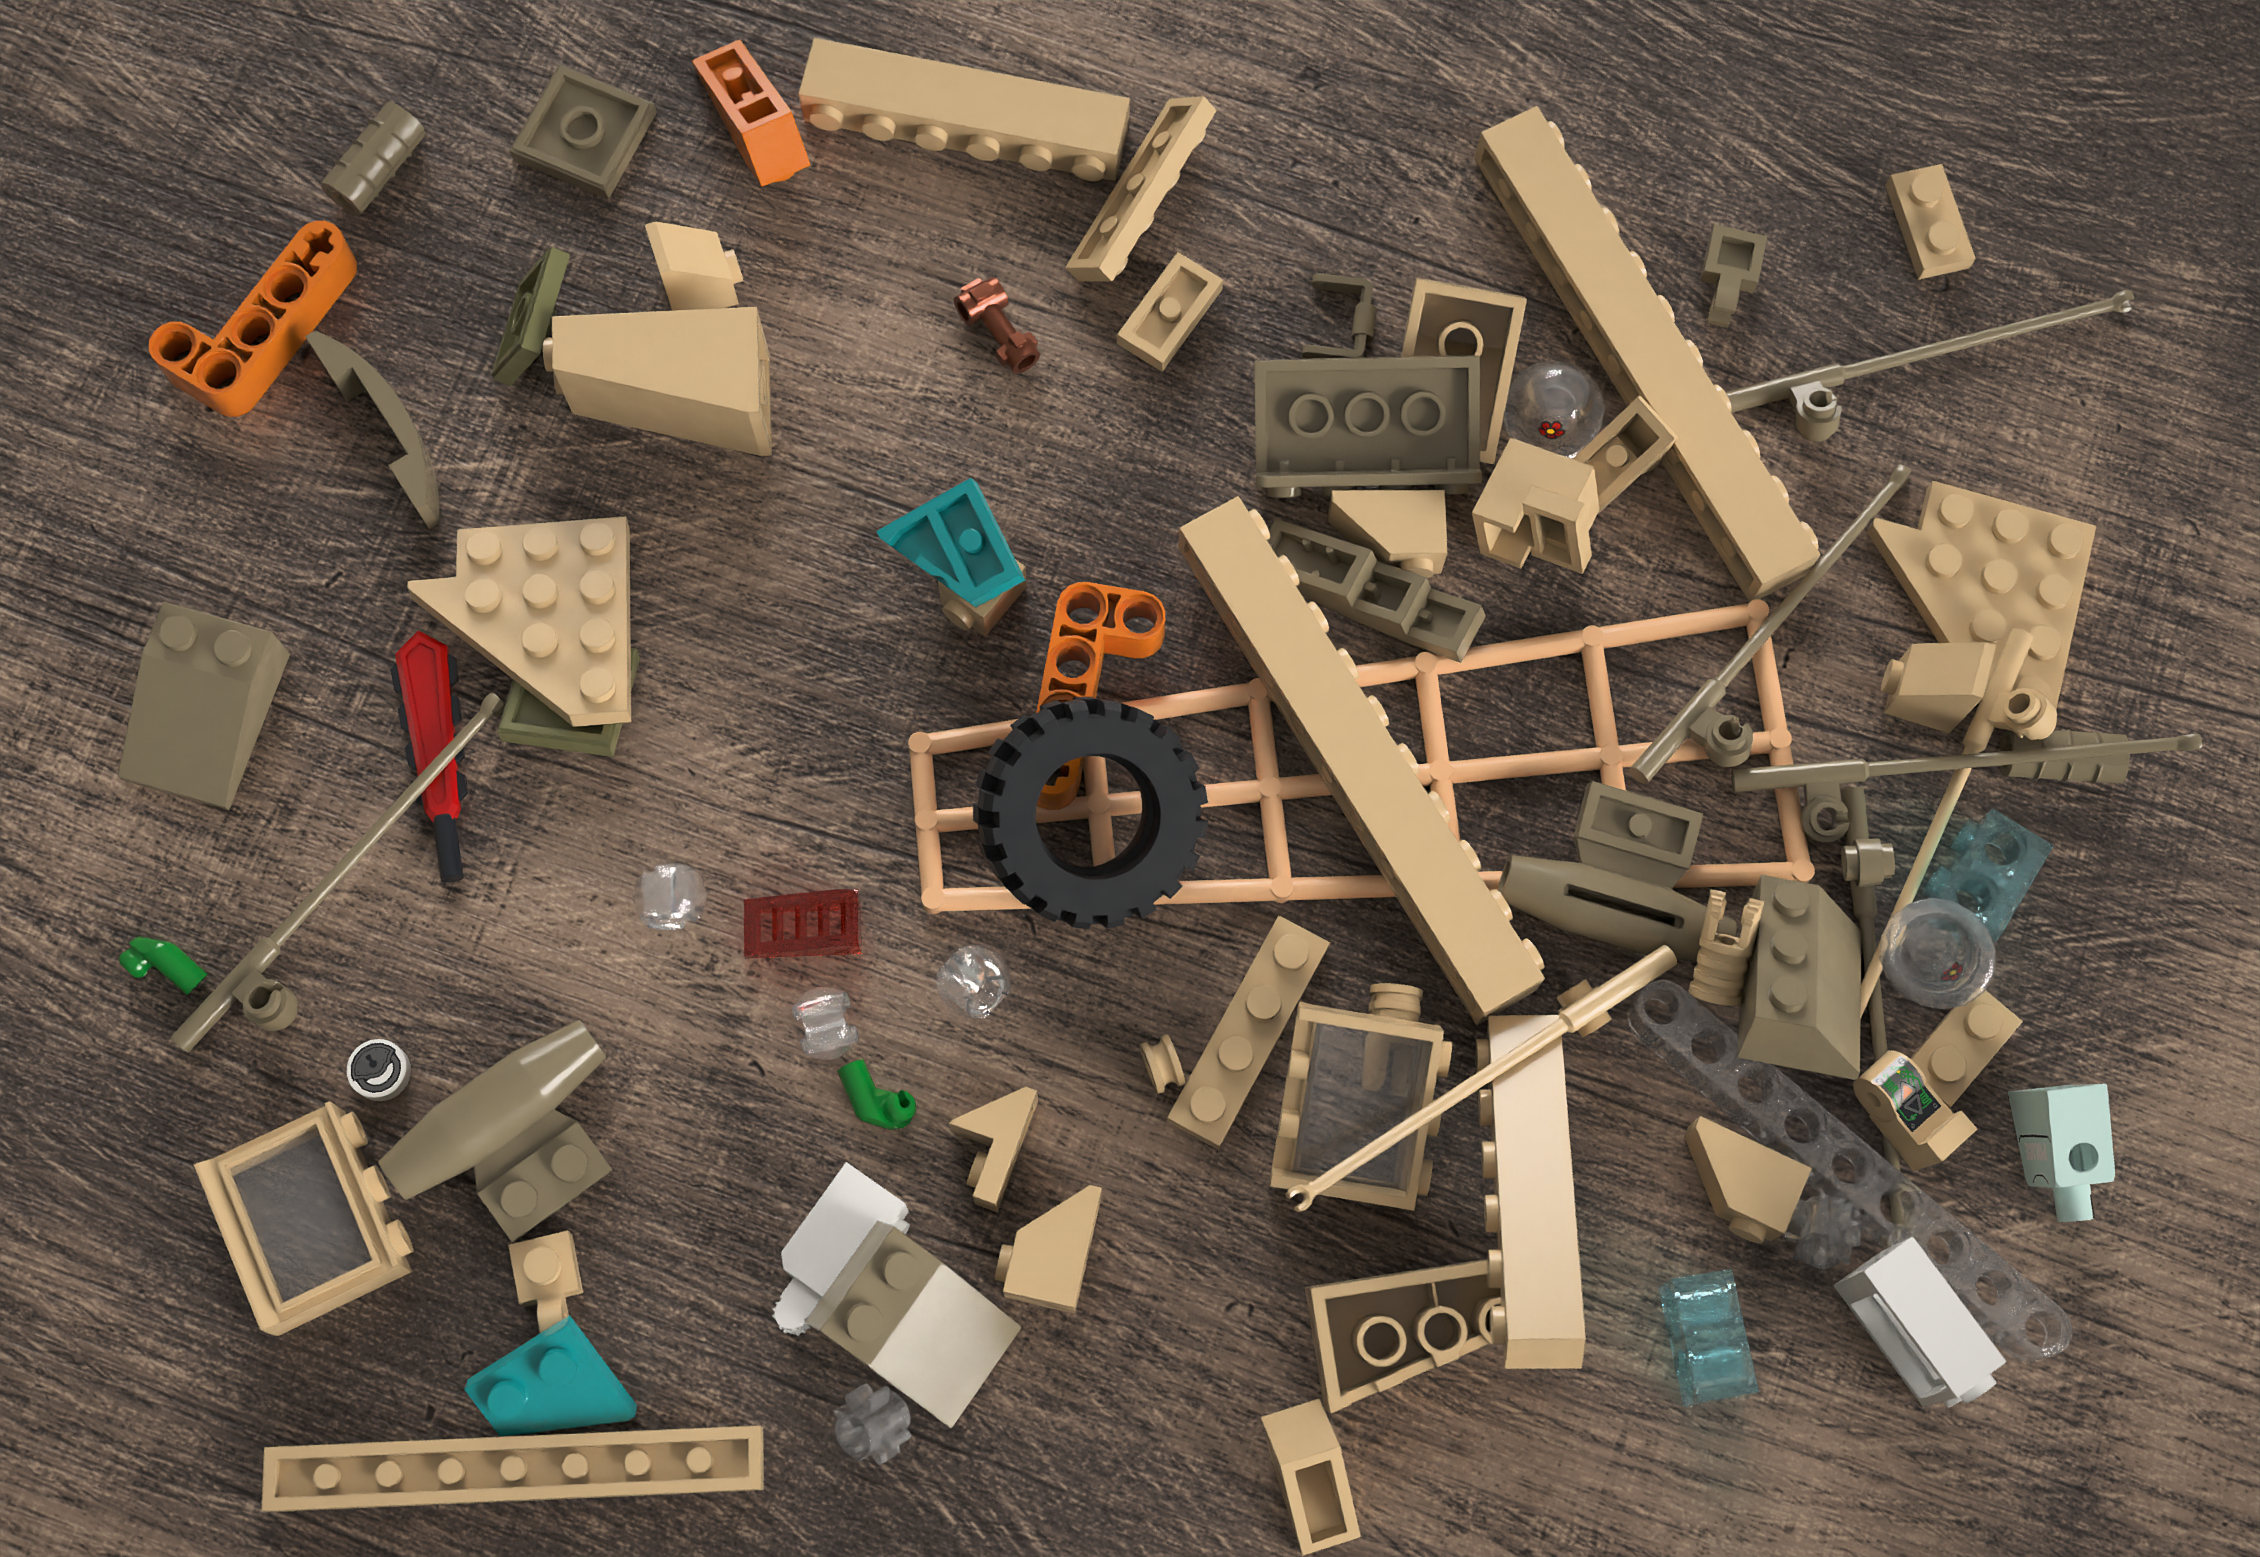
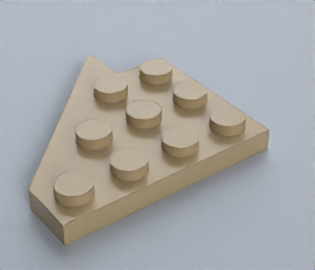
(1990, 569)
(546, 611)

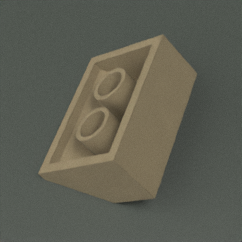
(1802, 983)

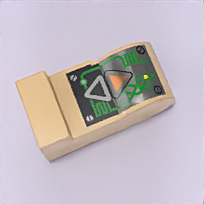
(1910, 1111)

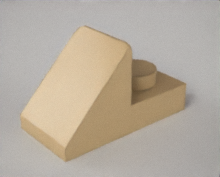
(1626, 449)
(1003, 1128)

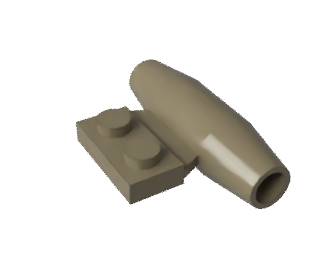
(1621, 888)
(508, 1129)

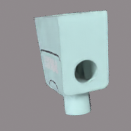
(2065, 1143)

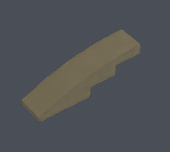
(1376, 593)

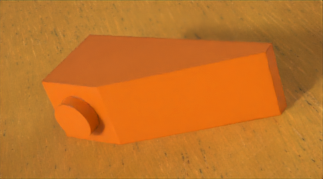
(752, 113)

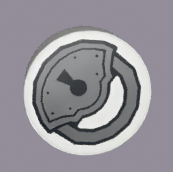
(378, 1070)

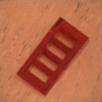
(824, 944)

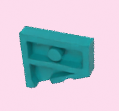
(957, 544)
(550, 1385)

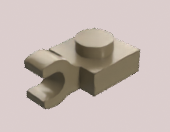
(1733, 265)

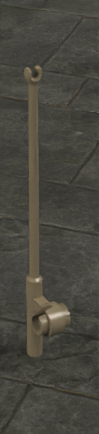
(1817, 407)
(1721, 735)
(1823, 778)
(1865, 865)
(267, 1000)

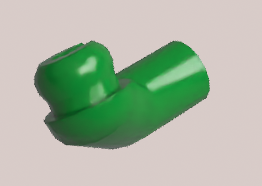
(166, 958)
(873, 1104)

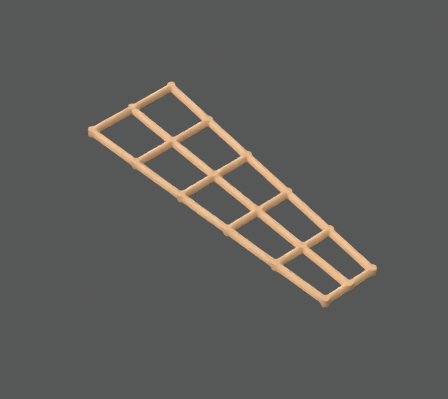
(1437, 772)

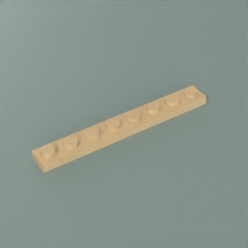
(512, 1468)

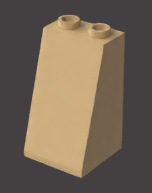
(668, 373)

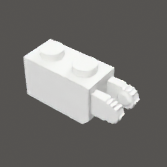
(830, 1239)

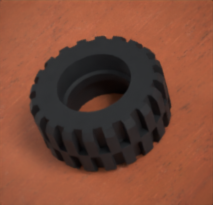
(1165, 832)

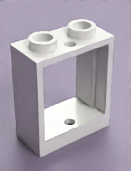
(1921, 1326)

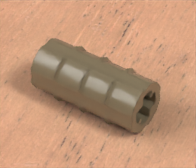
(373, 158)
(2094, 769)

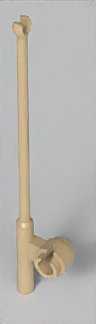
(2024, 713)
(1582, 1011)

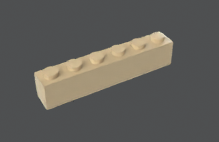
(964, 110)
(1531, 1201)

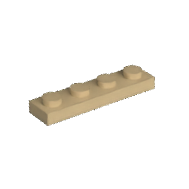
(1141, 189)
(1248, 1032)

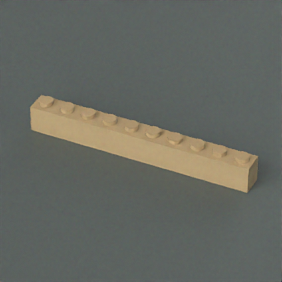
(1646, 354)
(1360, 761)

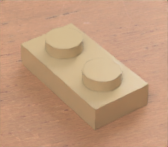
(1930, 221)
(1169, 311)
(1964, 1045)

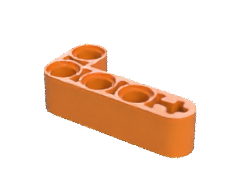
(311, 264)
(1087, 645)

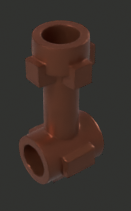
(984, 302)

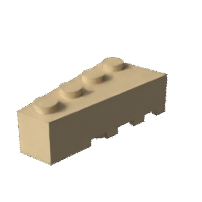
(1396, 1326)

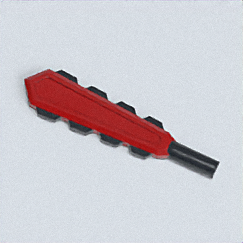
(429, 714)

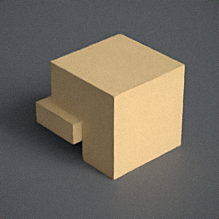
(1538, 506)

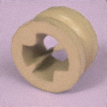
(1162, 1063)

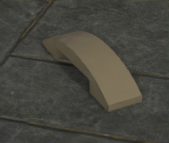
(354, 376)

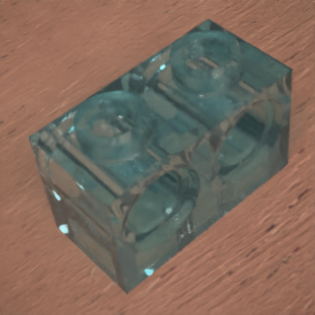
(1993, 886)
(1708, 1338)

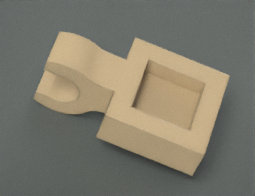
(545, 1275)

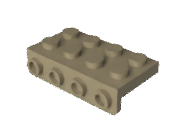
(1367, 423)

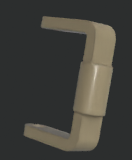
(1363, 316)

